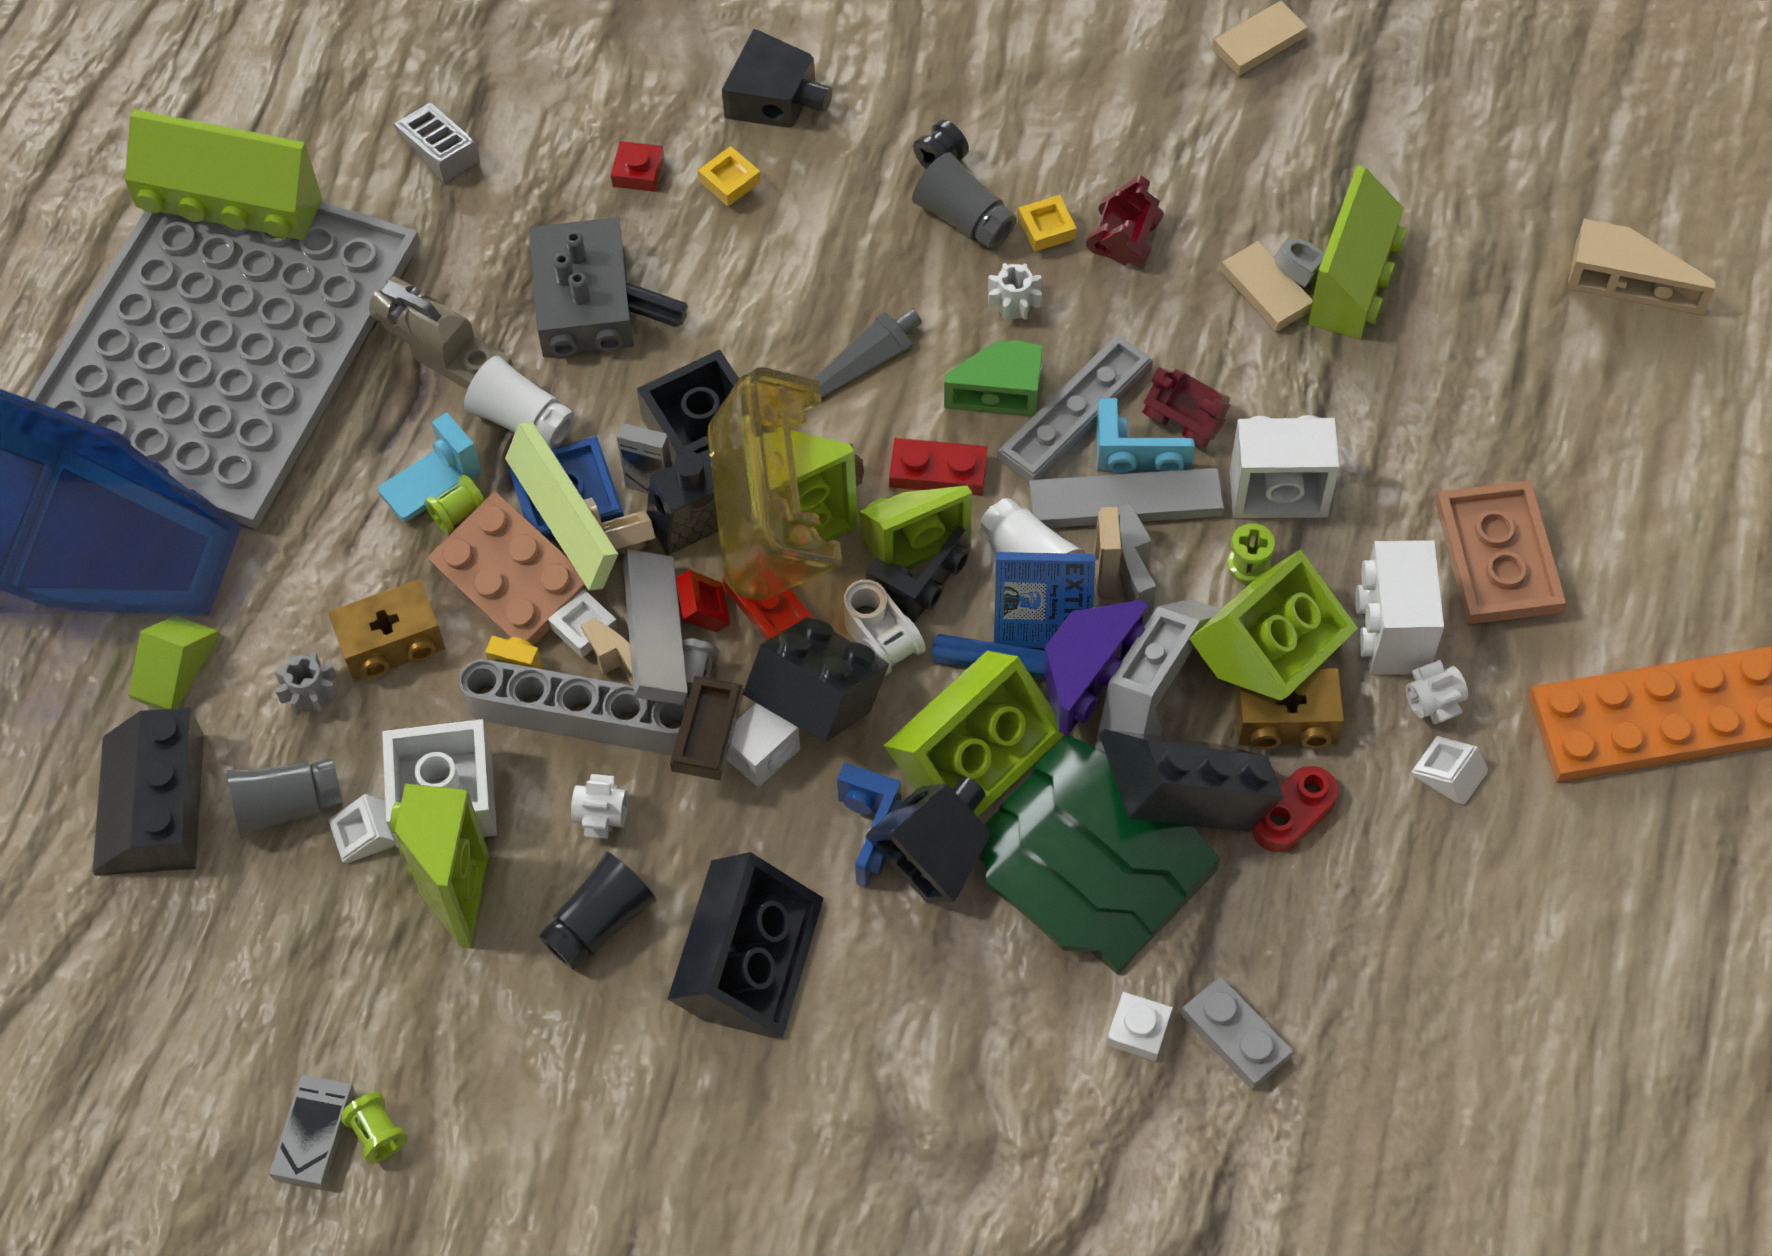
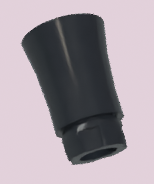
(596, 911)

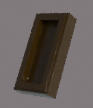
(707, 728)

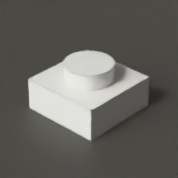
(577, 611)
(1139, 1026)

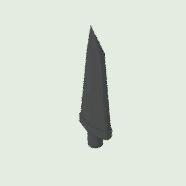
(872, 348)

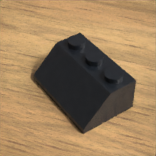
(1190, 781)
(149, 794)
(746, 946)

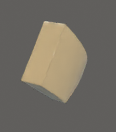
(610, 648)

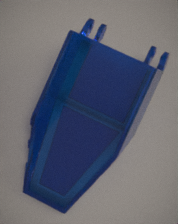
(99, 523)

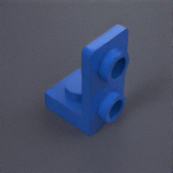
(867, 793)

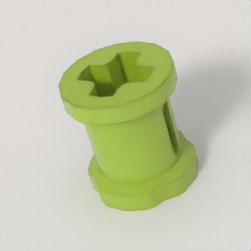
(454, 504)
(1245, 553)
(374, 1127)

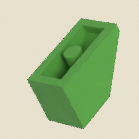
(997, 380)

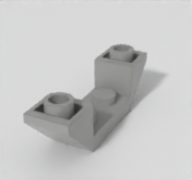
(1151, 668)

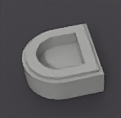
(1299, 260)

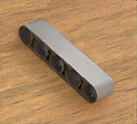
(558, 695)

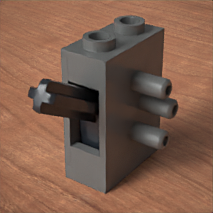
(585, 289)

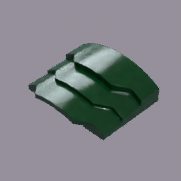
(1084, 867)

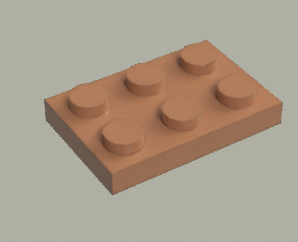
(1499, 552)
(508, 569)

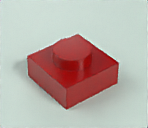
(637, 166)
(702, 601)

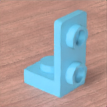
(1126, 455)
(433, 474)

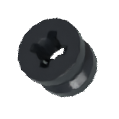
(944, 138)

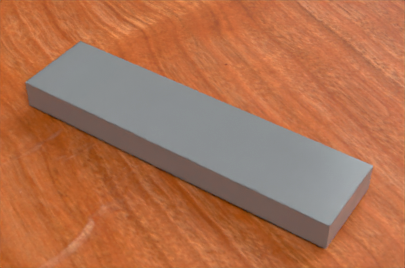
(1074, 409)
(1151, 494)
(654, 627)

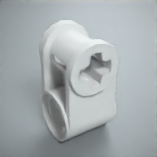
(884, 630)

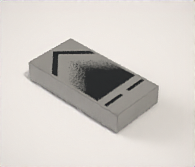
(642, 455)
(311, 1132)

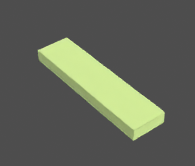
(561, 506)

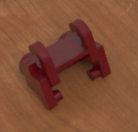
(1125, 223)
(1187, 402)

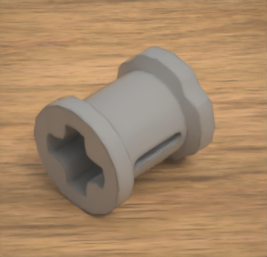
(698, 659)

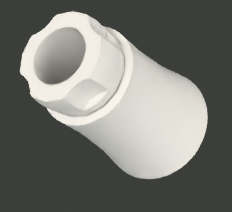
(511, 399)
(1018, 530)

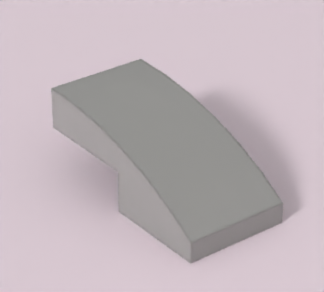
(1134, 557)

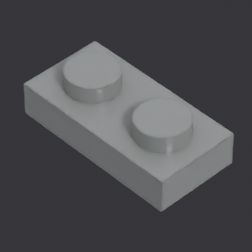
(1236, 1033)

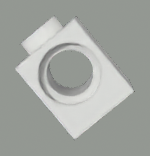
(762, 744)

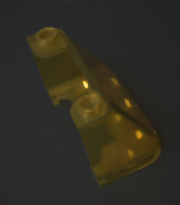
(760, 523)

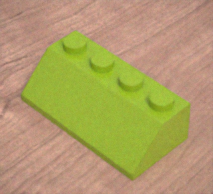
(221, 175)

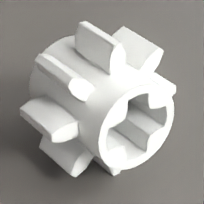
(1014, 291)
(1437, 692)
(599, 806)

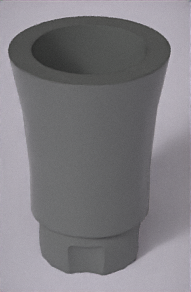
(963, 202)
(282, 794)

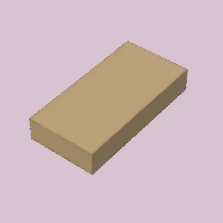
(1259, 38)
(1266, 286)
(1107, 552)

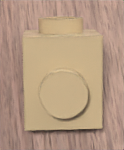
(626, 531)

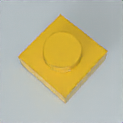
(729, 176)
(1047, 223)
(513, 651)

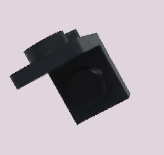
(915, 595)

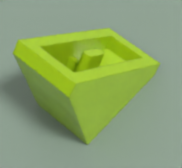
(169, 661)

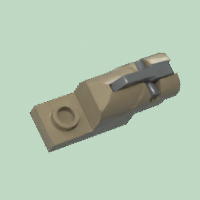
(434, 332)

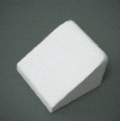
(1451, 768)
(361, 829)

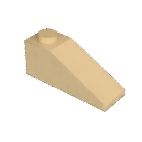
(1630, 267)

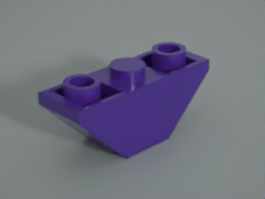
(1086, 656)

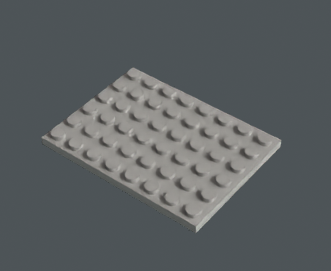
(225, 345)

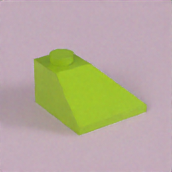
(915, 524)

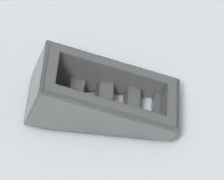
(445, 164)

